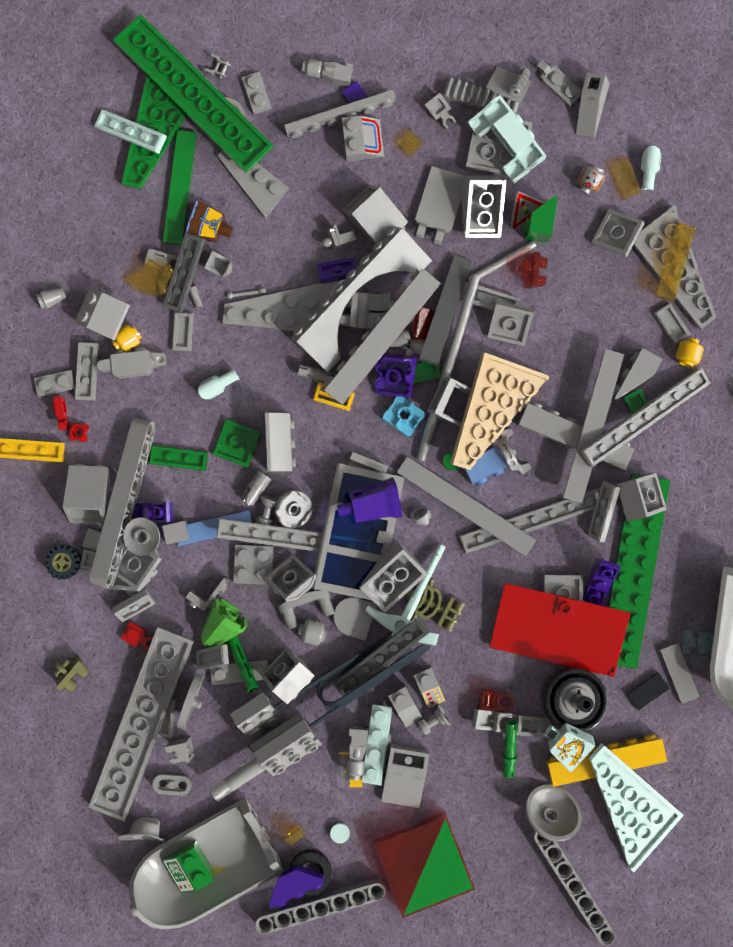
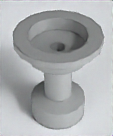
(269, 503)
(441, 717)

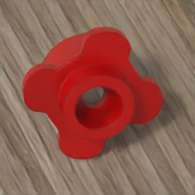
(75, 428)

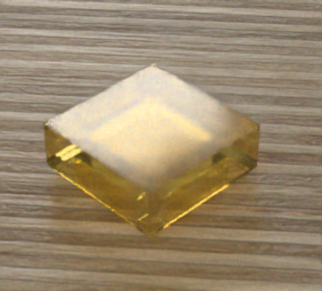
(410, 143)

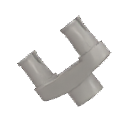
(323, 597)

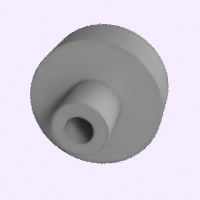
(421, 515)

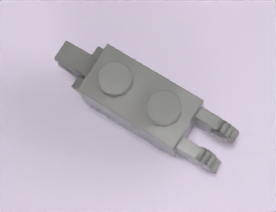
(132, 363)

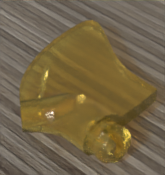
(151, 279)

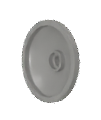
(557, 805)

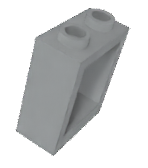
(442, 396)

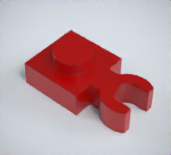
(60, 410)
(135, 635)

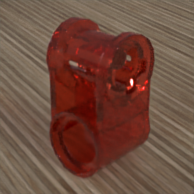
(493, 700)

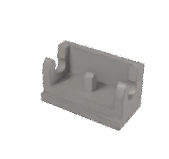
(183, 749)

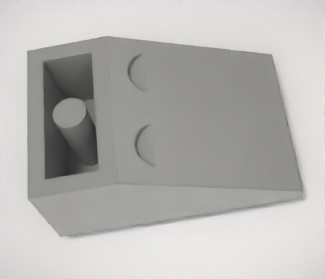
(405, 775)

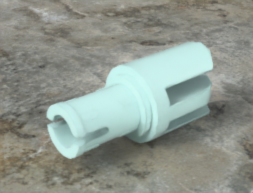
(650, 166)
(215, 385)

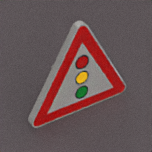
(522, 208)

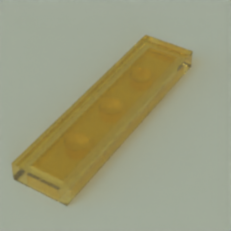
(675, 262)

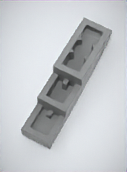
(495, 721)

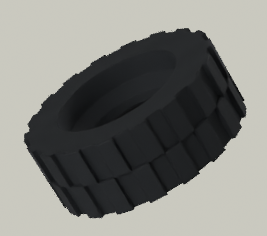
(320, 860)

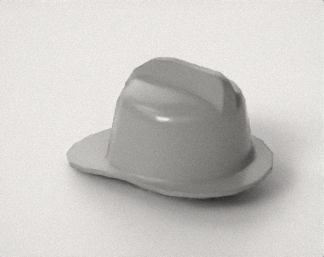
(143, 829)

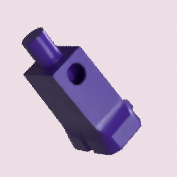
(373, 502)

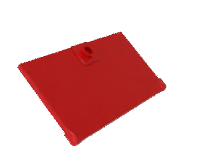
(559, 629)

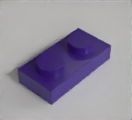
(335, 270)

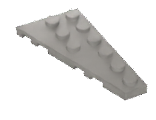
(653, 248)
(279, 310)

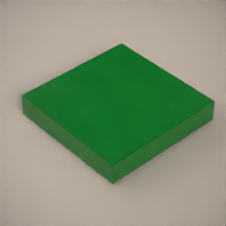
(236, 443)

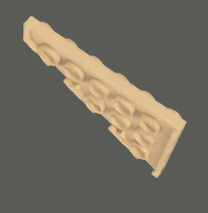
(494, 400)

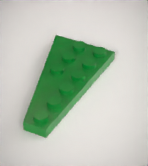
(159, 114)

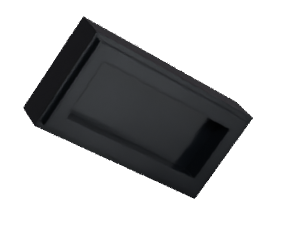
(648, 691)

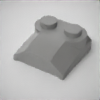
(291, 579)

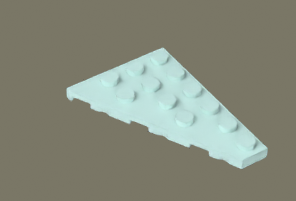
(635, 808)

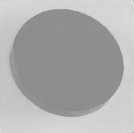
(191, 701)

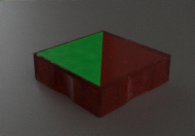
(423, 864)

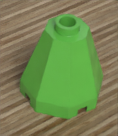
(222, 623)

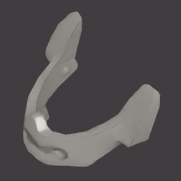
(509, 454)

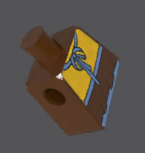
(208, 223)

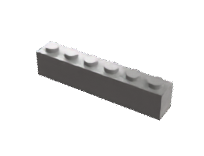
(566, 432)

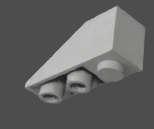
(591, 104)
(642, 368)

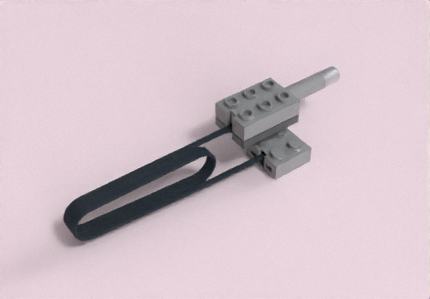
(296, 736)

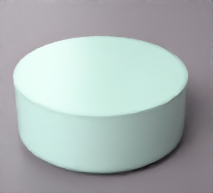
(339, 833)

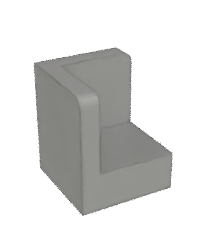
(175, 532)

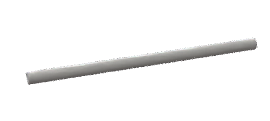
(450, 360)

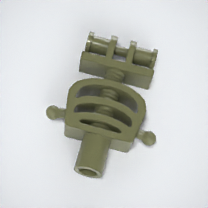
(436, 606)

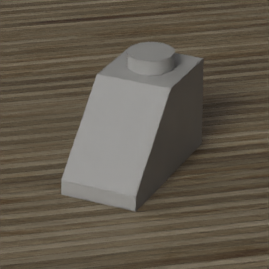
(405, 705)

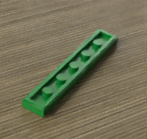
(179, 187)

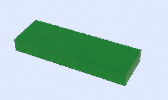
(178, 458)

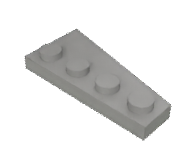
(258, 184)

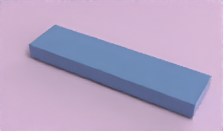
(208, 529)

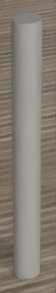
(504, 260)

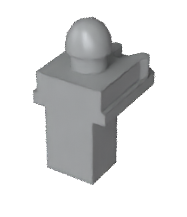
(338, 240)

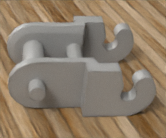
(225, 64)

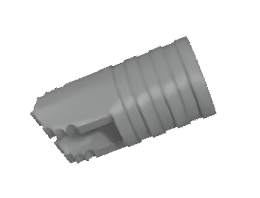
(255, 488)

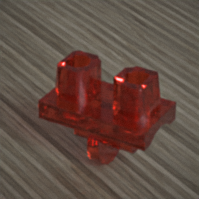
(530, 270)

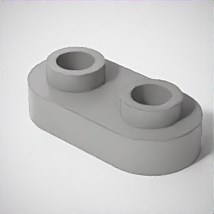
(172, 786)

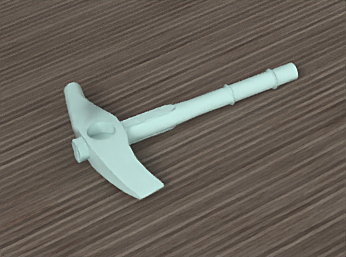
(395, 622)

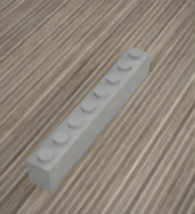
(381, 337)

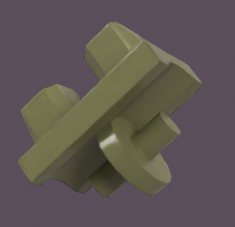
(65, 679)

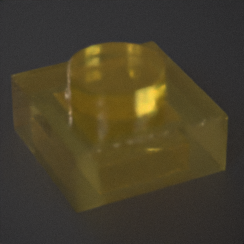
(294, 834)

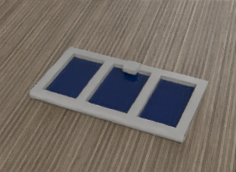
(348, 547)

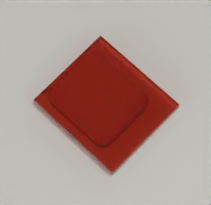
(422, 323)

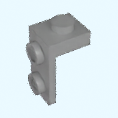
(197, 601)

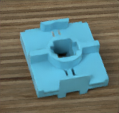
(404, 426)

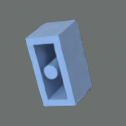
(488, 464)

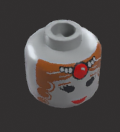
(591, 179)

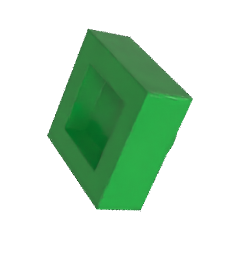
(635, 401)

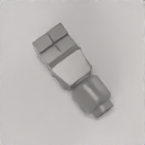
(330, 71)
(357, 747)

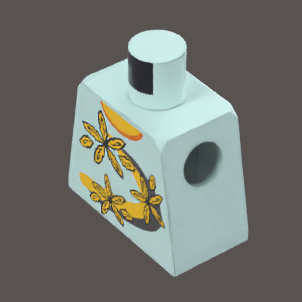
(569, 744)

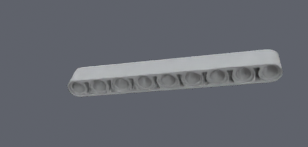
(122, 502)

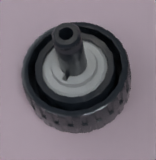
(574, 698)

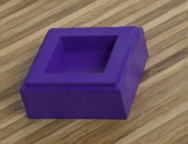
(354, 93)

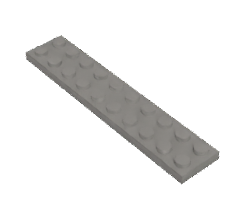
(141, 723)

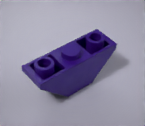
(155, 511)
(600, 580)
(294, 883)

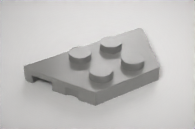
(135, 570)

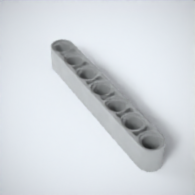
(578, 892)
(313, 912)

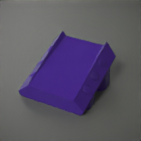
(395, 375)

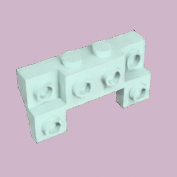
(512, 134)

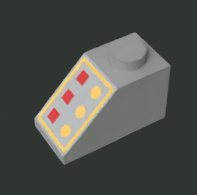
(429, 686)

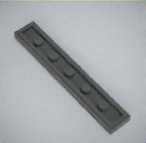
(445, 310)
(382, 656)

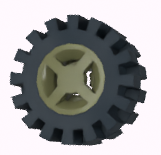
(56, 561)

